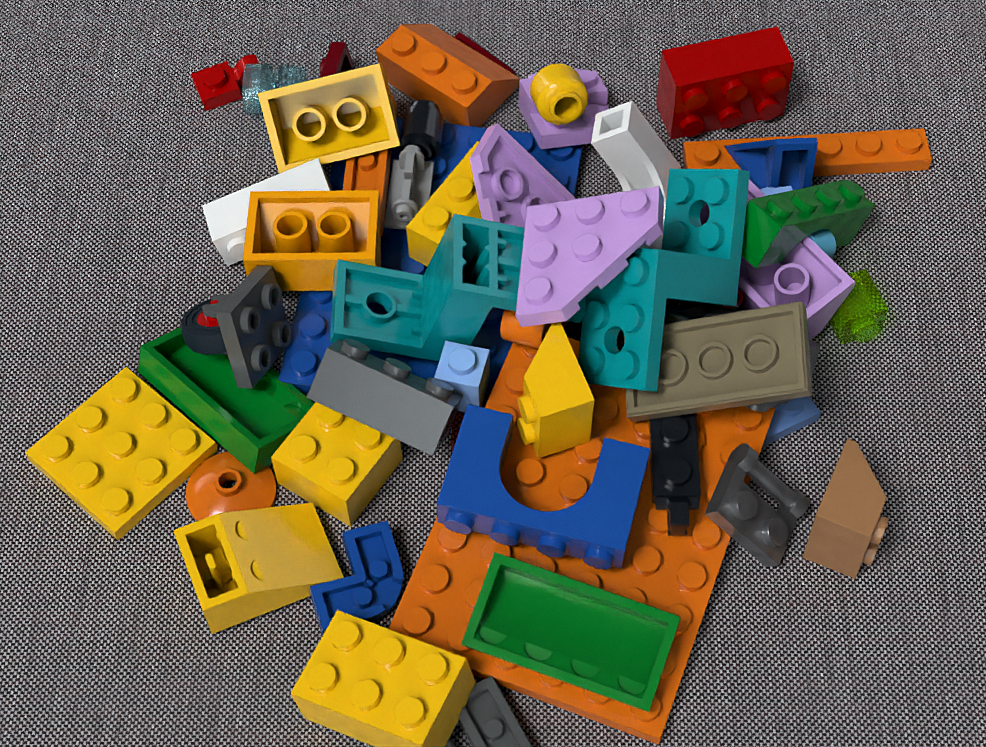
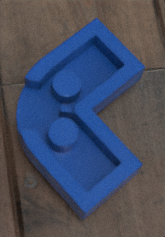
(374, 582)

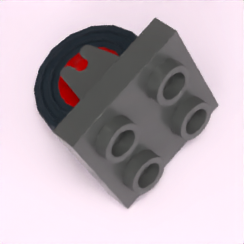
(243, 325)

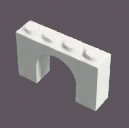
(633, 152)

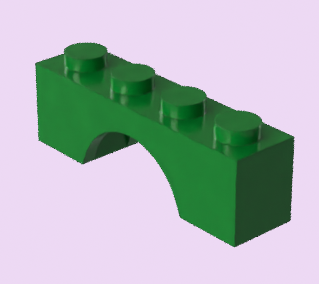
(784, 219)

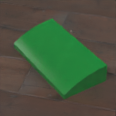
(203, 386)
(571, 631)

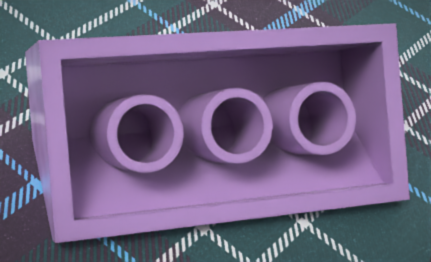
(802, 275)

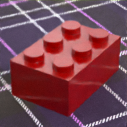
(724, 82)

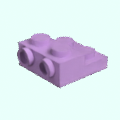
(574, 133)

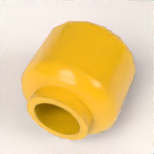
(559, 94)

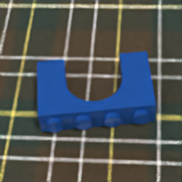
(590, 530)

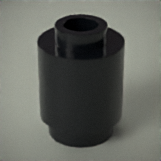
(423, 128)

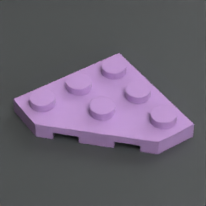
(510, 179)
(579, 247)

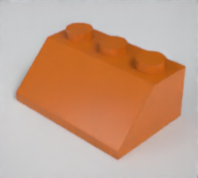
(445, 71)

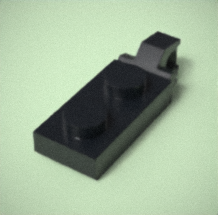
(675, 469)

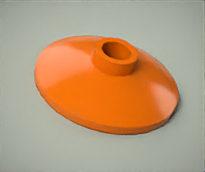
(207, 497)

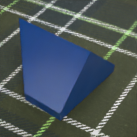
(777, 161)

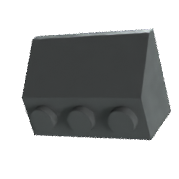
(385, 395)

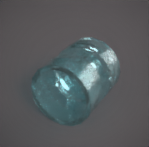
(262, 77)

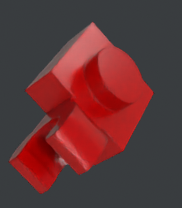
(220, 83)

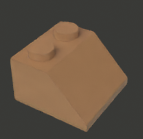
(849, 516)

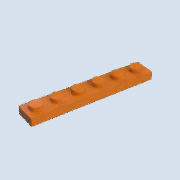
(835, 152)

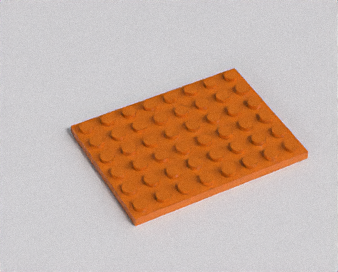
(656, 568)

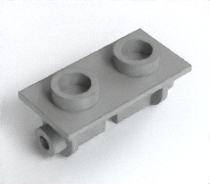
(408, 187)

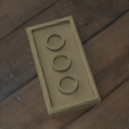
(728, 363)

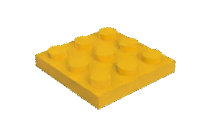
(121, 452)

